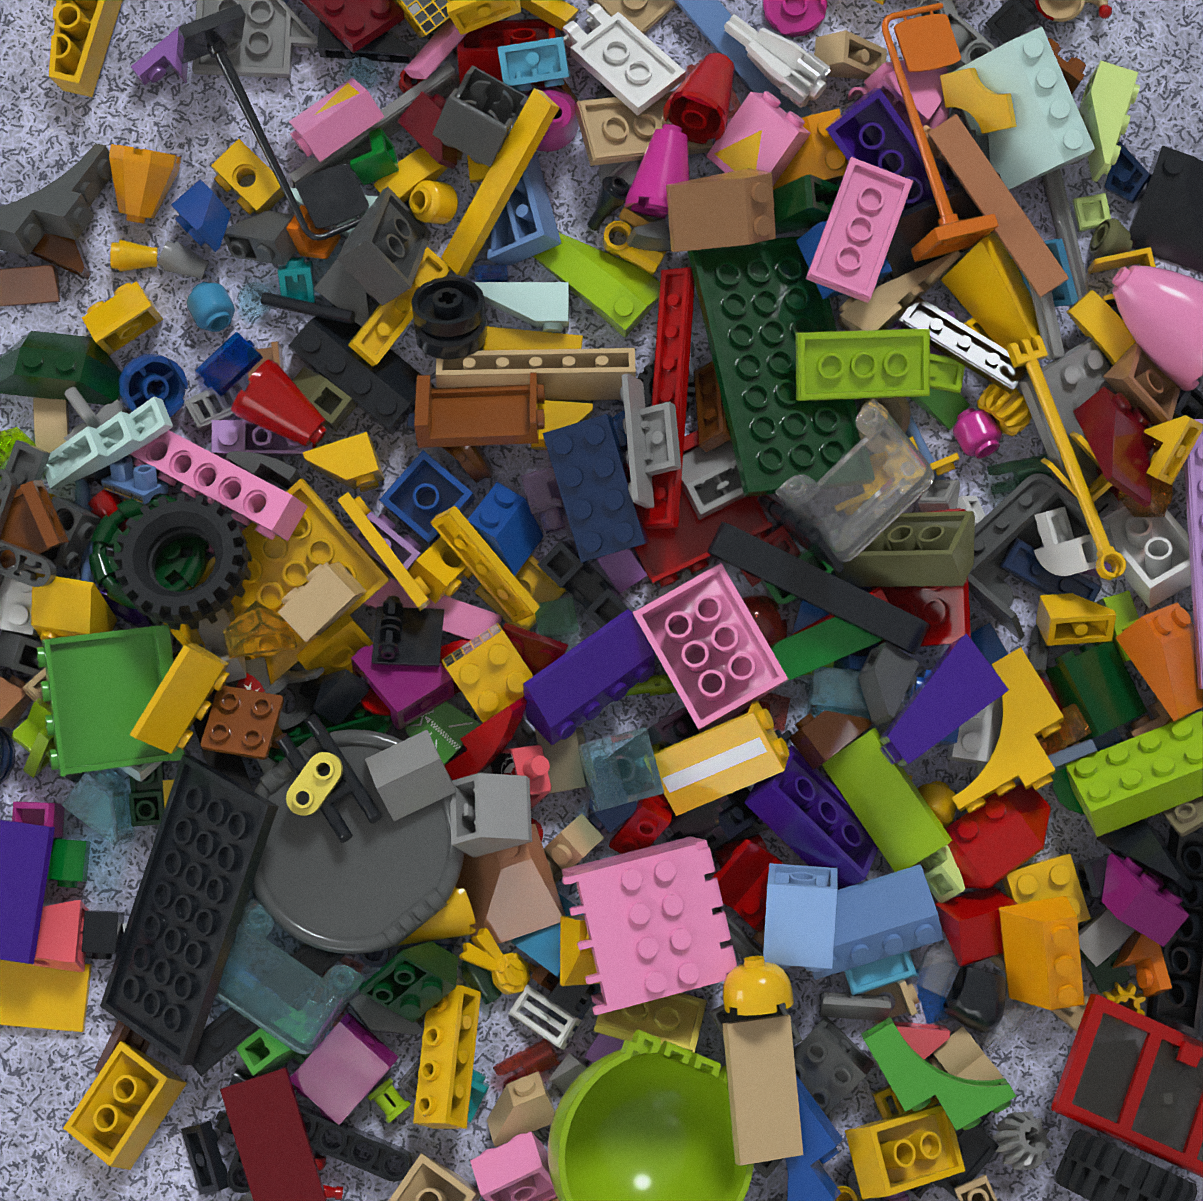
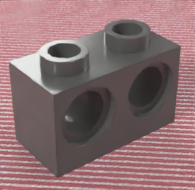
(79, 535)

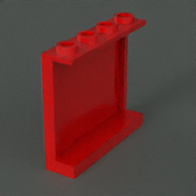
(686, 547)

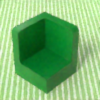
(378, 162)

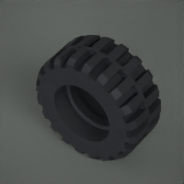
(1113, 1174)

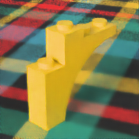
(1018, 754)

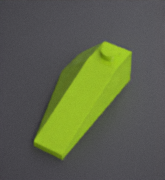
(604, 282)

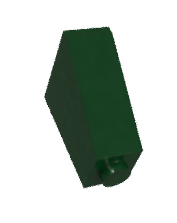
(802, 203)

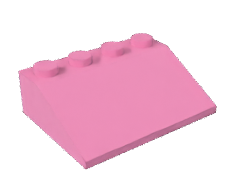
(710, 648)

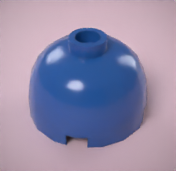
(150, 377)

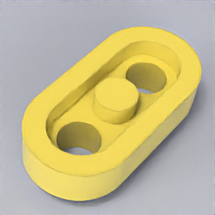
(314, 784)

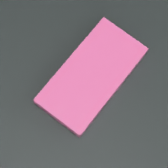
(859, 230)

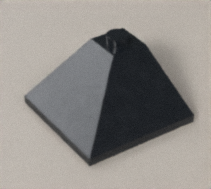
(1172, 210)

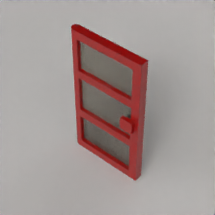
(1136, 1083)

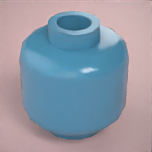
(210, 306)

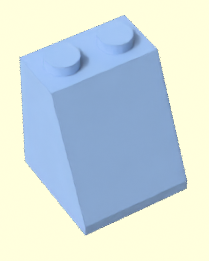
(800, 916)

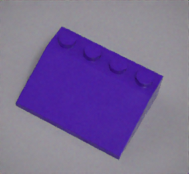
(23, 880)

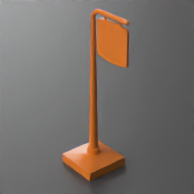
(929, 45)

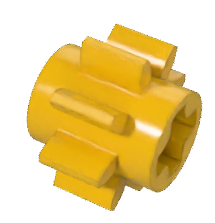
(1124, 994)

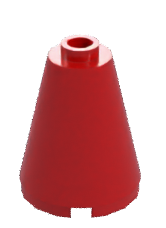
(703, 100)
(279, 406)

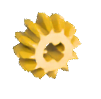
(1007, 409)

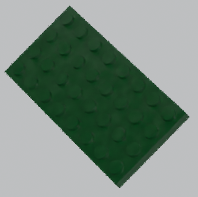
(751, 311)

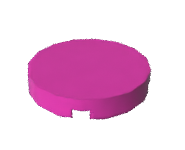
(794, 18)

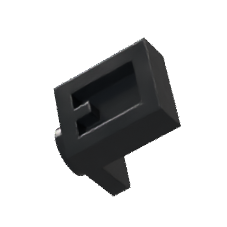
(1013, 19)

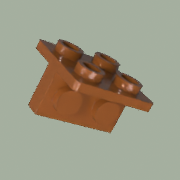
(243, 723)

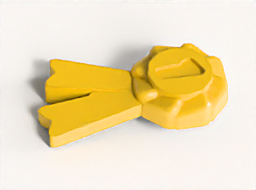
(508, 970)

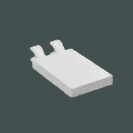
(623, 59)

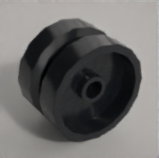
(449, 318)

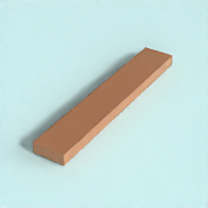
(993, 197)

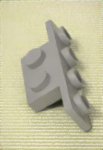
(650, 440)

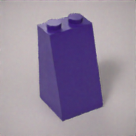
(947, 698)

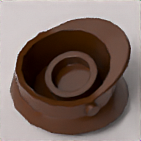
(472, 460)

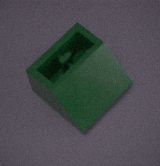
(413, 980)

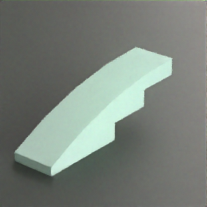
(108, 443)

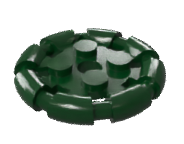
(167, 563)

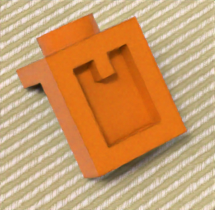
(307, 247)

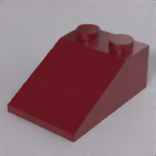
(1119, 442)

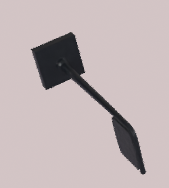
(329, 194)

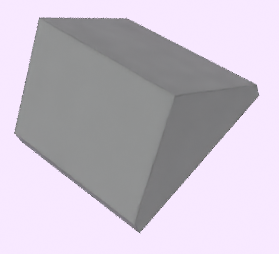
(410, 775)

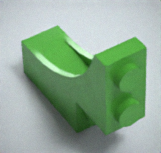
(917, 1080)

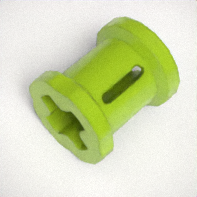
(399, 1102)

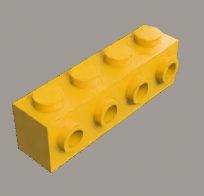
(447, 1060)

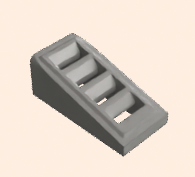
(205, 398)

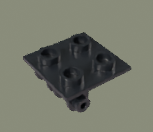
(407, 635)

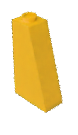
(994, 292)

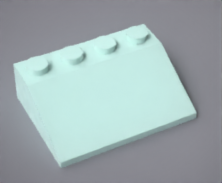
(1046, 116)

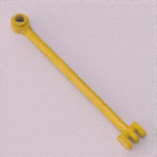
(1030, 358)

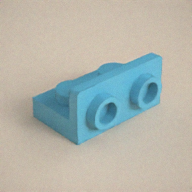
(534, 62)

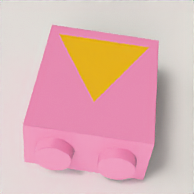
(335, 120)
(760, 137)

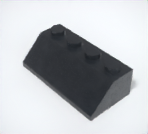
(380, 391)

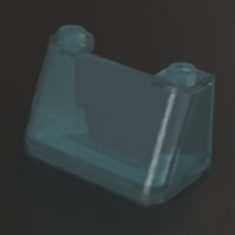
(280, 990)

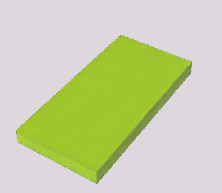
(862, 364)
(886, 802)

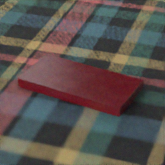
(272, 1139)

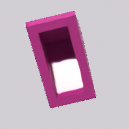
(40, 814)

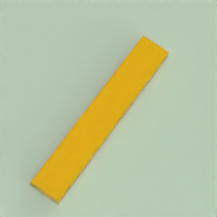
(500, 182)

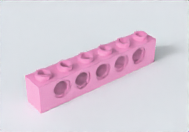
(174, 456)

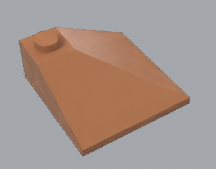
(511, 890)

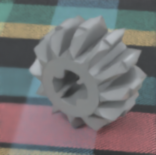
(1022, 1140)

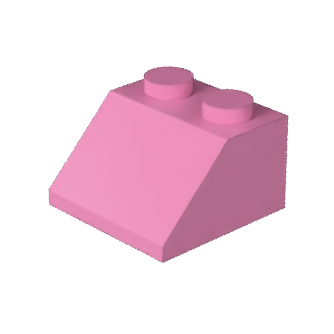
(514, 1171)

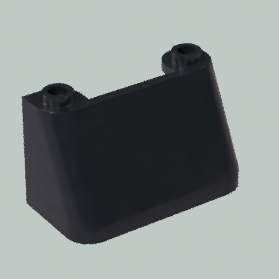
(715, 820)

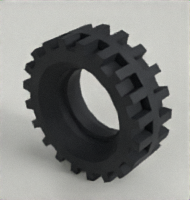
(159, 529)

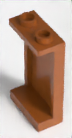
(478, 414)
(31, 522)

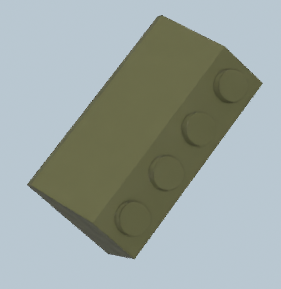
(917, 552)

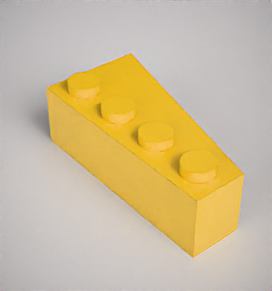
(81, 42)

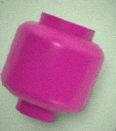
(977, 433)

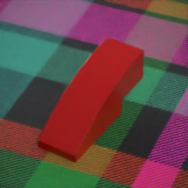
(487, 741)

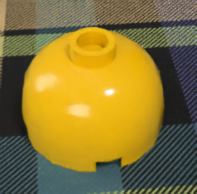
(756, 987)

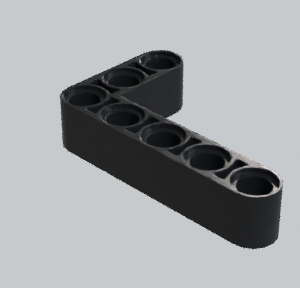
(345, 1152)

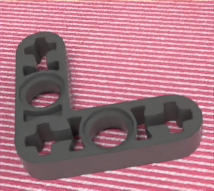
(33, 559)

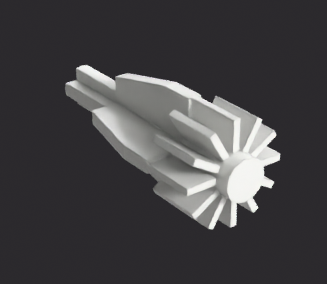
(782, 62)

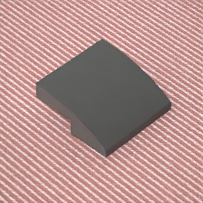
(265, 467)

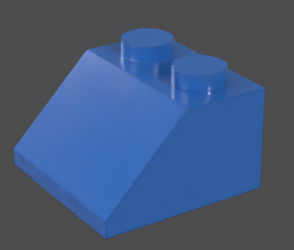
(507, 526)

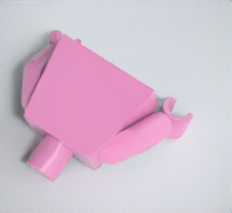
(924, 88)

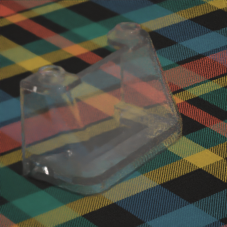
(864, 487)

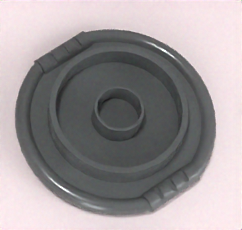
(357, 891)

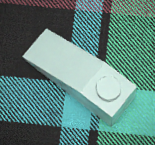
(536, 303)

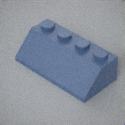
(883, 919)

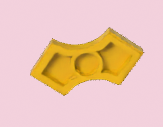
(990, 109)

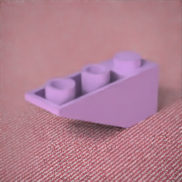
(248, 437)

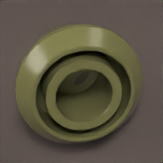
(1110, 239)

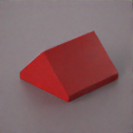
(974, 924)

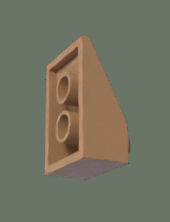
(721, 210)

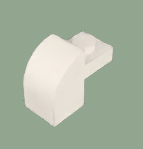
(1061, 551)

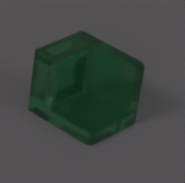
(557, 618)

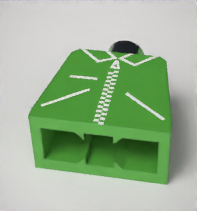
(446, 727)

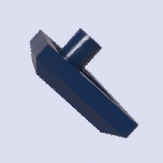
(1126, 176)

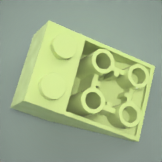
(1104, 113)

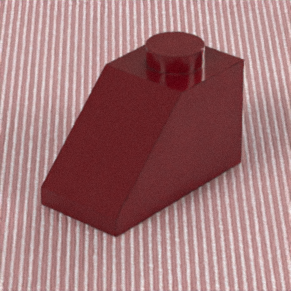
(420, 123)

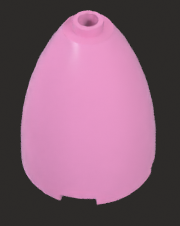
(1164, 319)

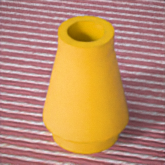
(132, 256)

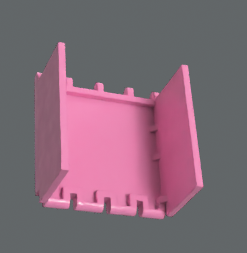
(652, 923)

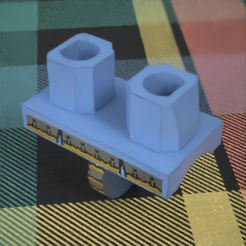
(134, 483)

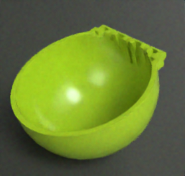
(646, 1129)

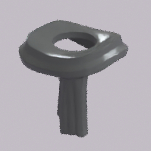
(292, 681)

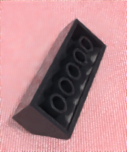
(1183, 953)

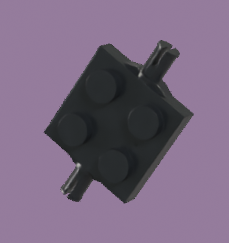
(975, 1151)

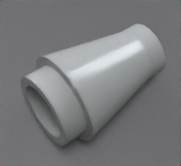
(181, 260)

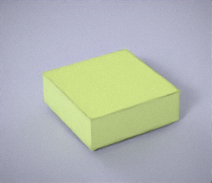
(1091, 211)

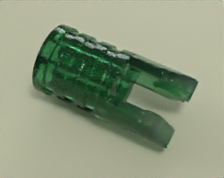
(1021, 470)

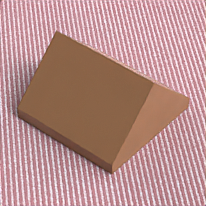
(1144, 385)

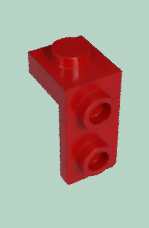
(644, 825)

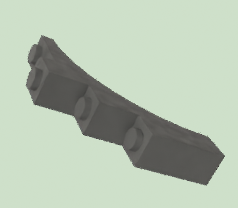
(58, 207)

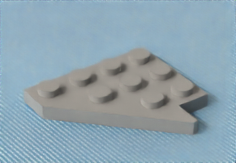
(267, 39)
(1071, 383)

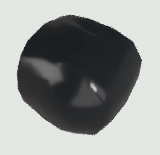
(977, 999)

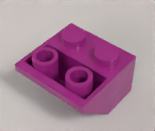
(1141, 900)

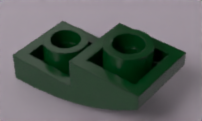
(147, 799)

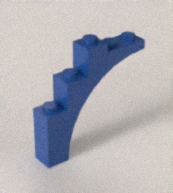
(819, 1138)

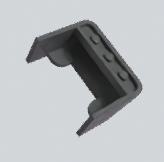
(1011, 520)

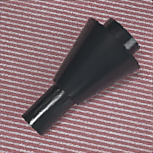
(610, 198)

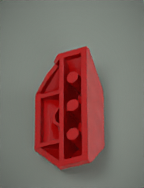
(999, 836)

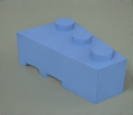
(526, 221)

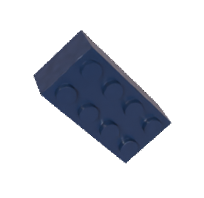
(595, 487)

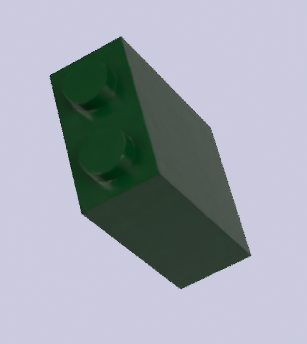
(1098, 687)

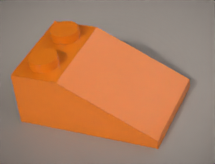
(1165, 656)

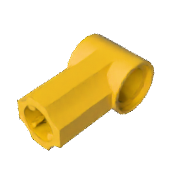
(644, 259)

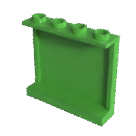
(99, 693)

